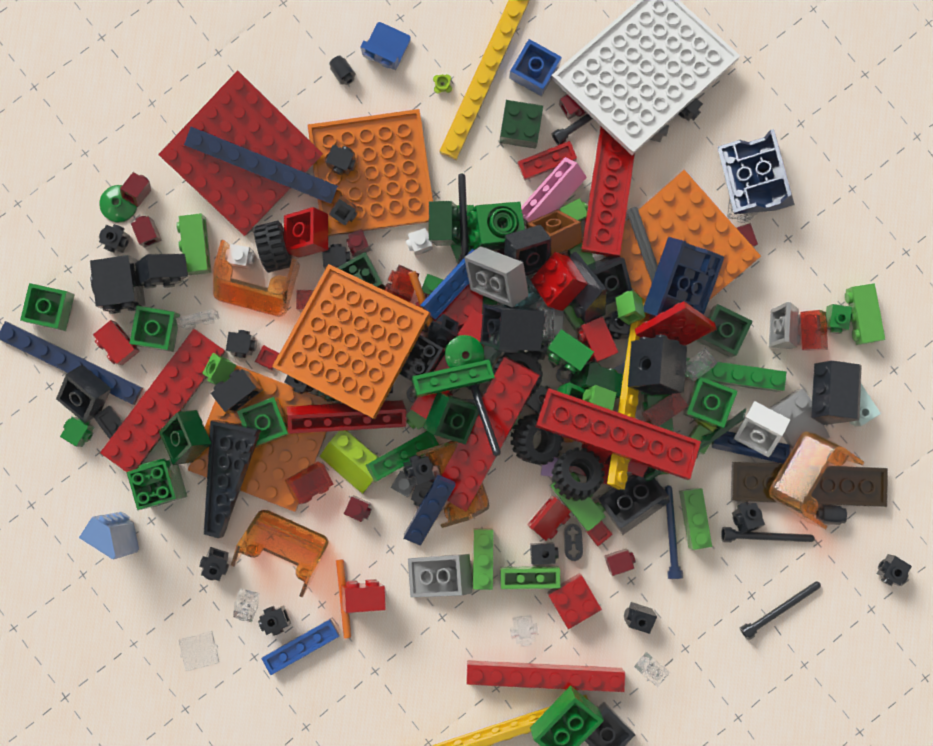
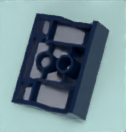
(756, 175)
(683, 275)

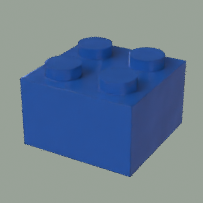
(535, 67)

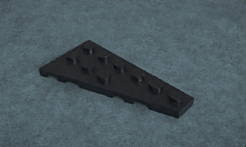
(227, 466)

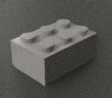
(496, 276)

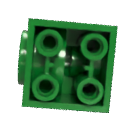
(492, 222)
(156, 484)

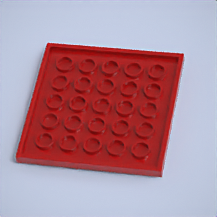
(251, 121)

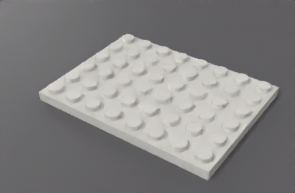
(645, 69)

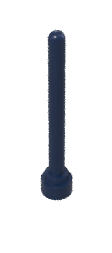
(675, 570)

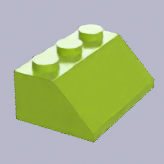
(349, 458)

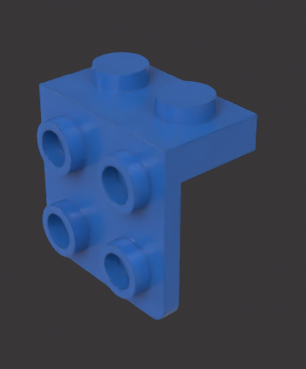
(386, 45)

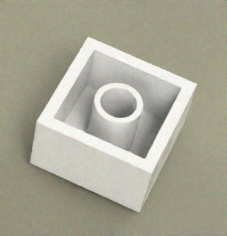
(762, 429)

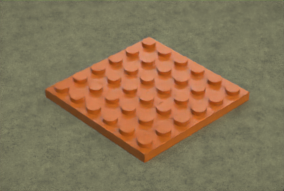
(390, 171)
(686, 214)
(351, 341)
(277, 459)

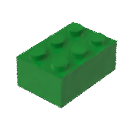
(567, 721)

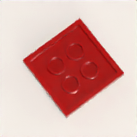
(679, 324)

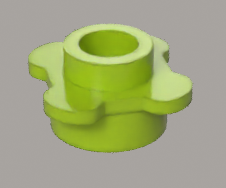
(438, 79)

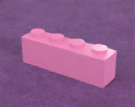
(553, 191)

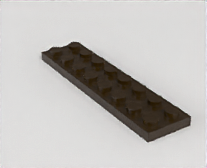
(836, 487)

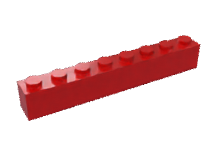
(545, 676)

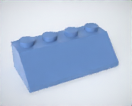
(111, 535)

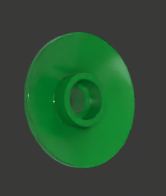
(116, 213)
(458, 345)

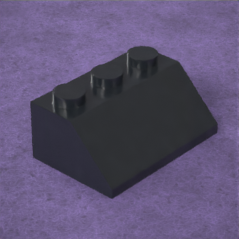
(591, 301)
(836, 392)
(634, 503)

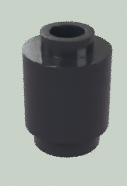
(342, 70)
(831, 514)

